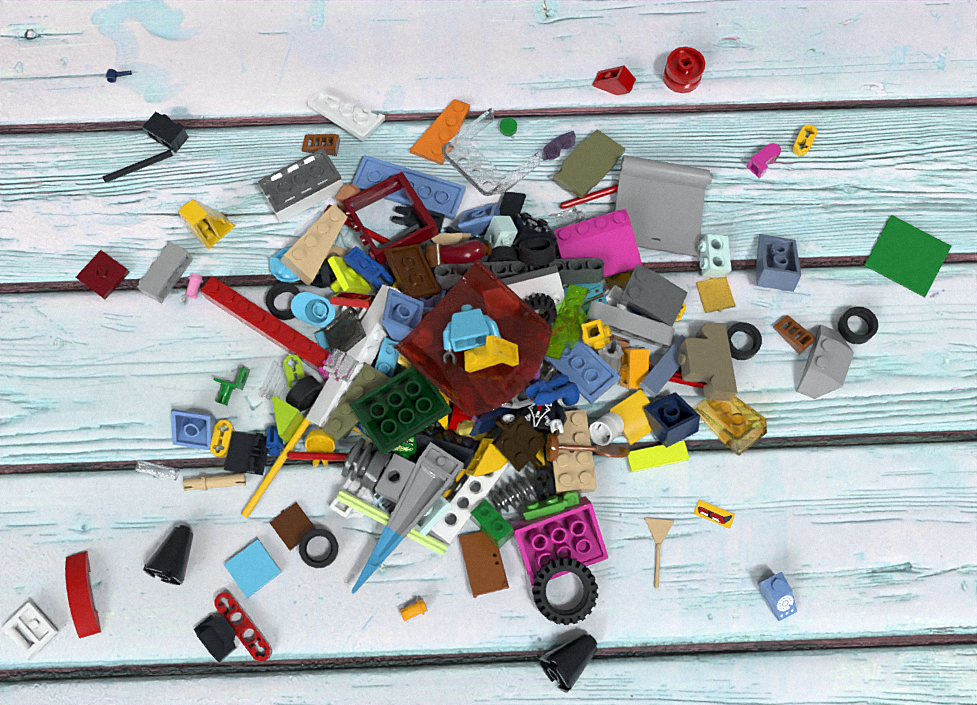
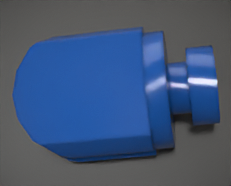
(274, 441)

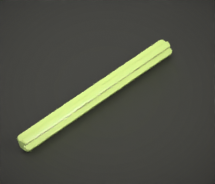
(384, 517)

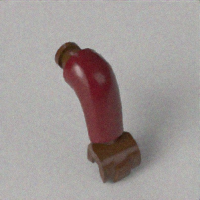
(457, 253)

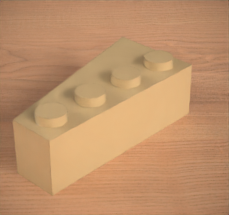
(312, 248)

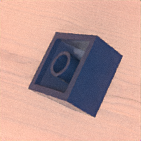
(672, 419)

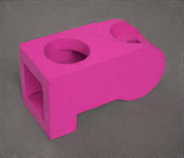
(766, 156)

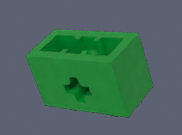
(492, 523)

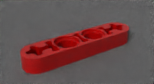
(245, 624)

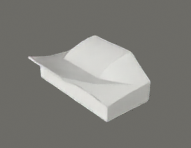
(357, 490)

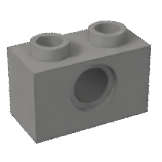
(393, 490)

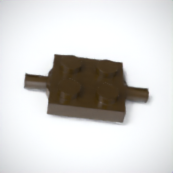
(518, 442)

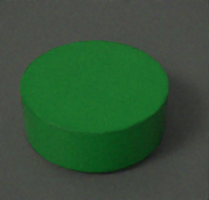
(508, 126)

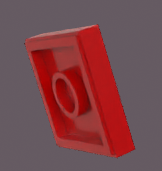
(352, 299)

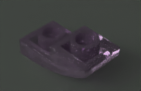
(553, 148)

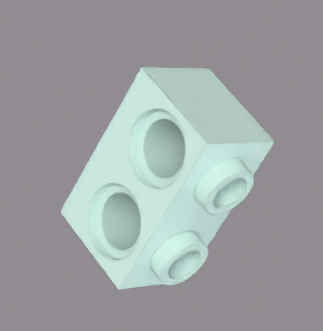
(714, 250)

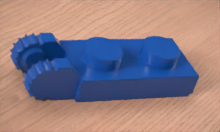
(367, 267)

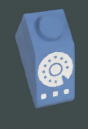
(778, 595)

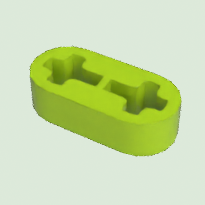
(288, 372)

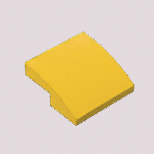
(633, 415)

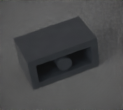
(165, 131)

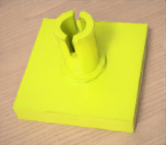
(347, 278)

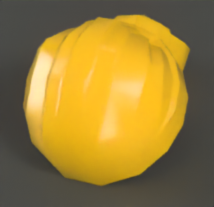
(319, 442)

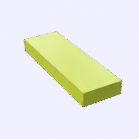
(657, 456)

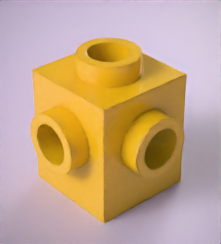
(590, 333)

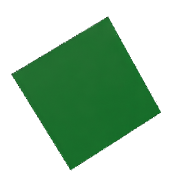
(908, 256)

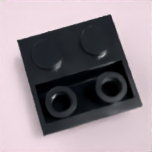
(531, 227)

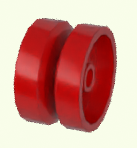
(684, 69)

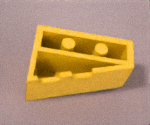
(205, 222)

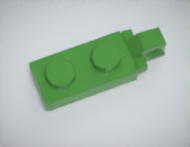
(551, 505)

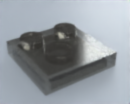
(344, 331)

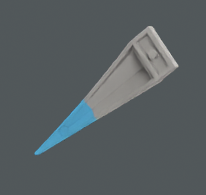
(427, 483)

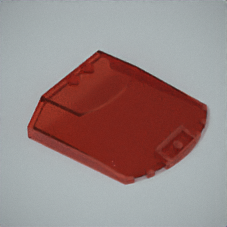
(517, 323)

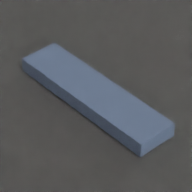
(662, 370)

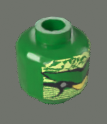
(407, 448)

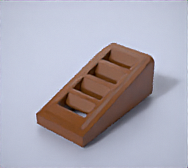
(327, 138)
(804, 334)

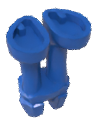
(554, 389)

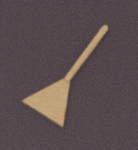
(659, 529)

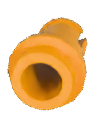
(413, 610)

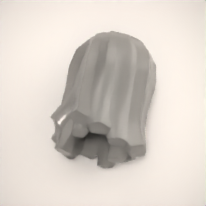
(612, 354)

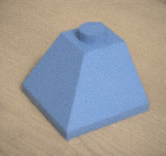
(401, 314)

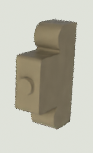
(709, 361)

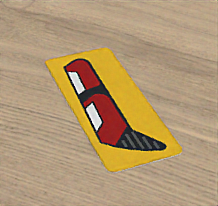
(714, 514)

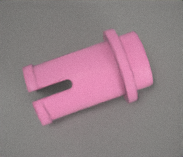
(193, 286)

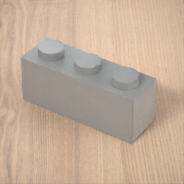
(165, 272)

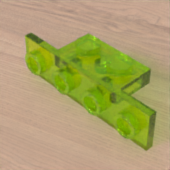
(569, 321)

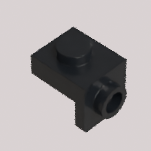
(326, 278)

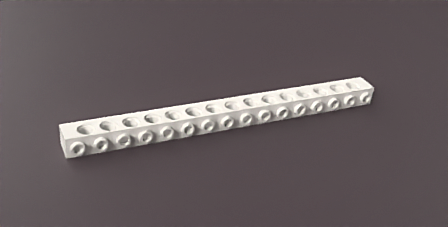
(449, 533)

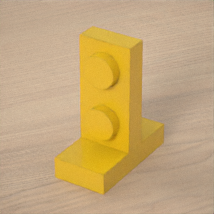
(494, 352)

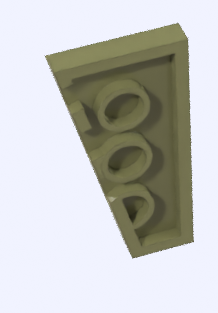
(342, 418)

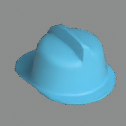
(313, 309)

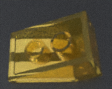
(733, 423)

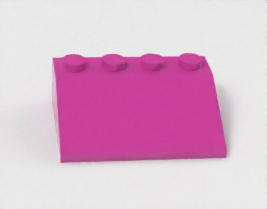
(602, 237)
(562, 534)

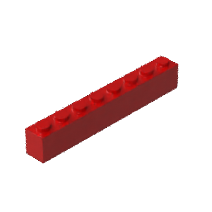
(264, 323)

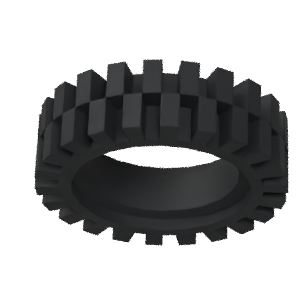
(589, 595)

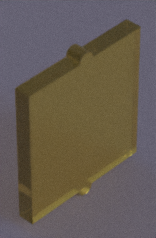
(715, 294)

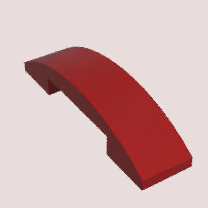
(80, 595)

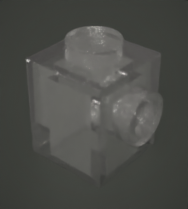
(340, 365)

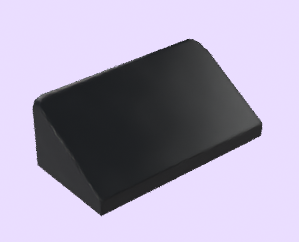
(511, 203)

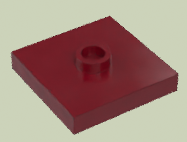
(102, 274)

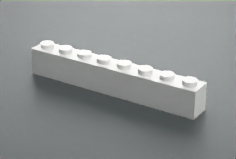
(363, 351)

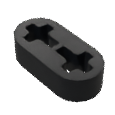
(549, 484)

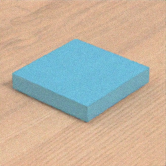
(252, 568)

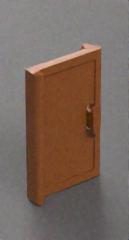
(483, 568)

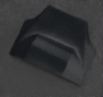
(217, 636)

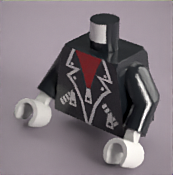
(542, 418)

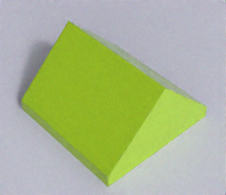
(287, 418)

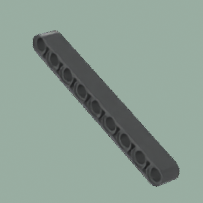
(570, 270)

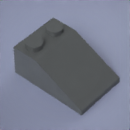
(653, 295)

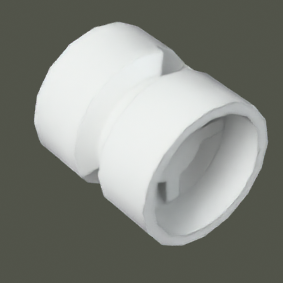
(606, 428)

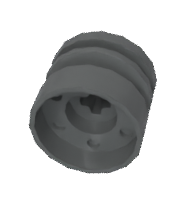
(365, 463)

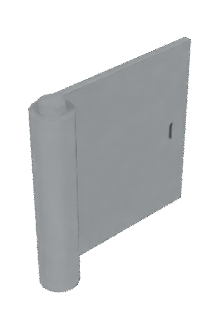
(663, 203)

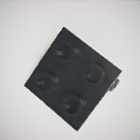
(247, 453)

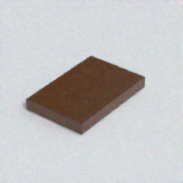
(412, 271)

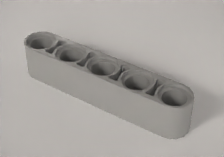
(631, 324)

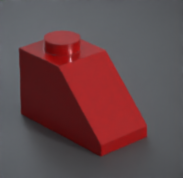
(615, 80)

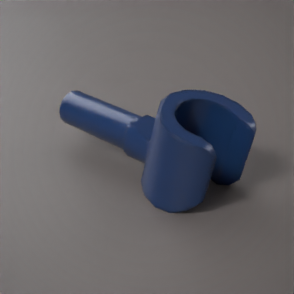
(112, 74)

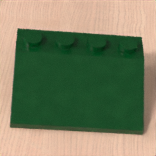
(399, 409)

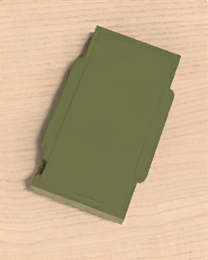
(589, 163)

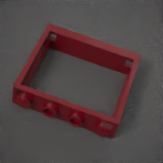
(378, 192)

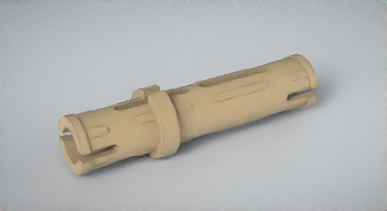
(206, 482)

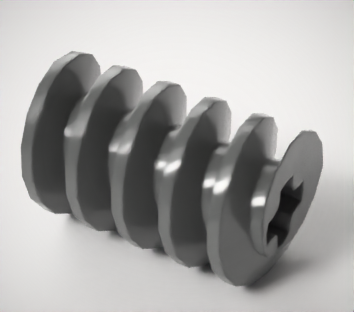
(513, 494)

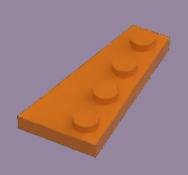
(440, 132)

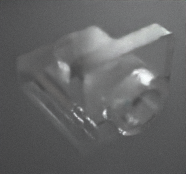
(569, 217)

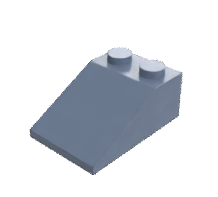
(777, 263)

